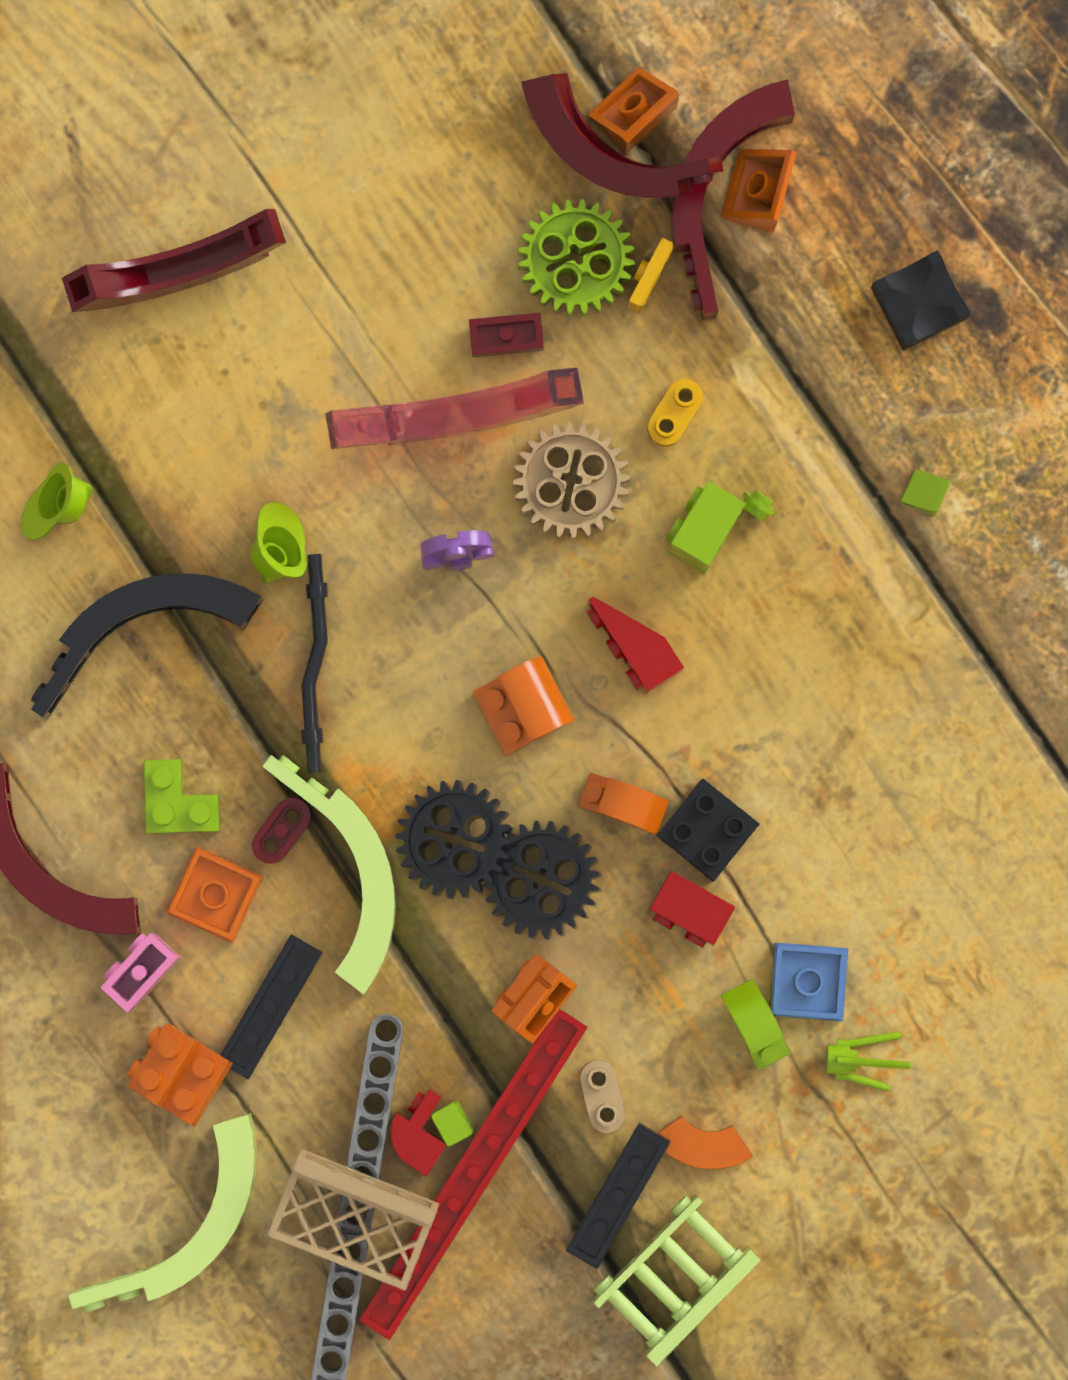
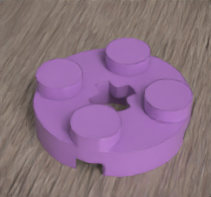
(456, 551)

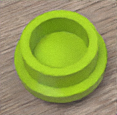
(758, 505)

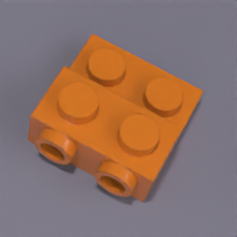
(178, 1073)

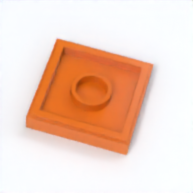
(214, 894)

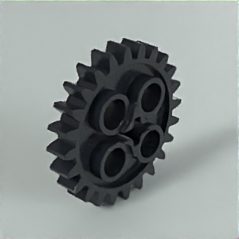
(444, 869)
(528, 909)

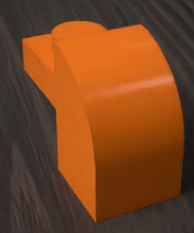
(623, 803)

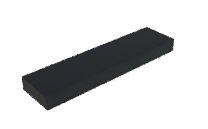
(270, 1005)
(618, 1195)

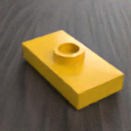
(648, 275)

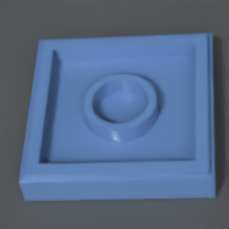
(808, 981)

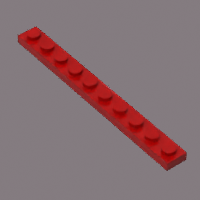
(477, 1168)

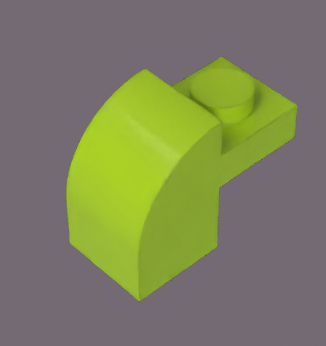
(755, 1024)

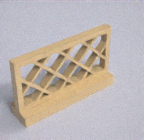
(366, 1190)

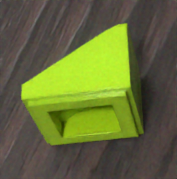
(925, 492)
(452, 1123)

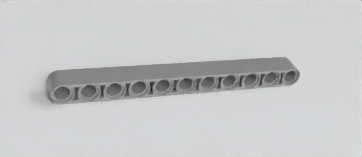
(372, 1159)

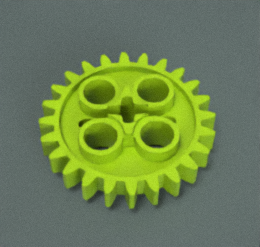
(590, 286)

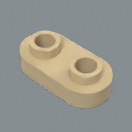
(602, 1096)

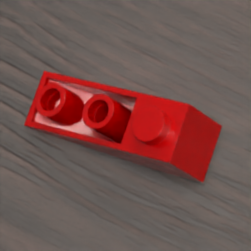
(643, 650)

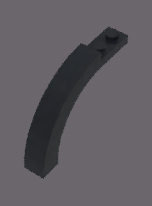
(130, 602)

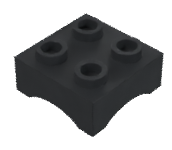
(920, 300)
(707, 829)

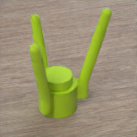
(843, 1059)

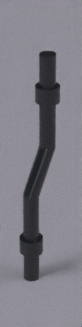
(316, 592)

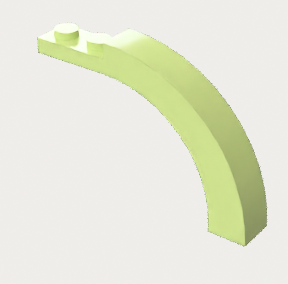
(378, 888)
(234, 1188)

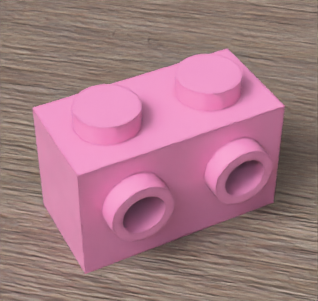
(140, 972)

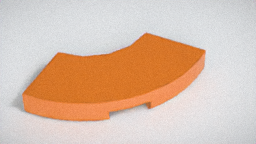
(705, 1148)

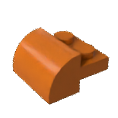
(523, 705)

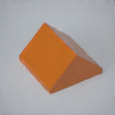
(634, 109)
(758, 187)

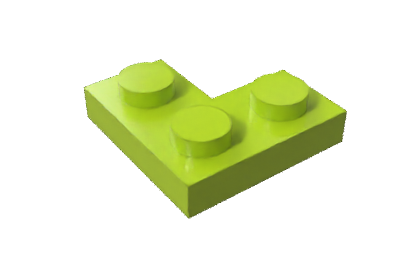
(167, 807)

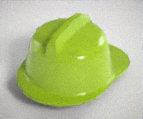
(56, 501)
(279, 544)

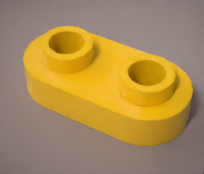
(676, 412)

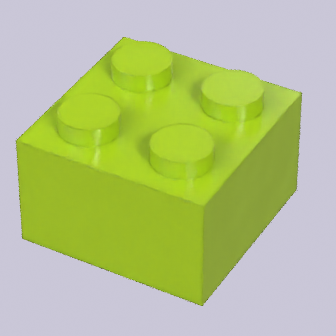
(706, 526)

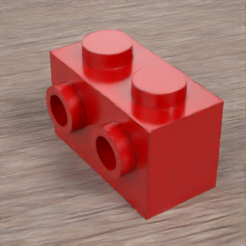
(691, 909)

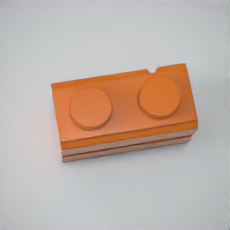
(533, 998)

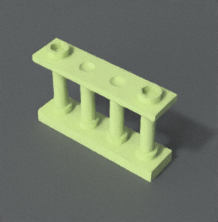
(711, 1289)

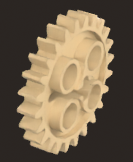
(539, 473)

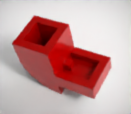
(412, 1141)

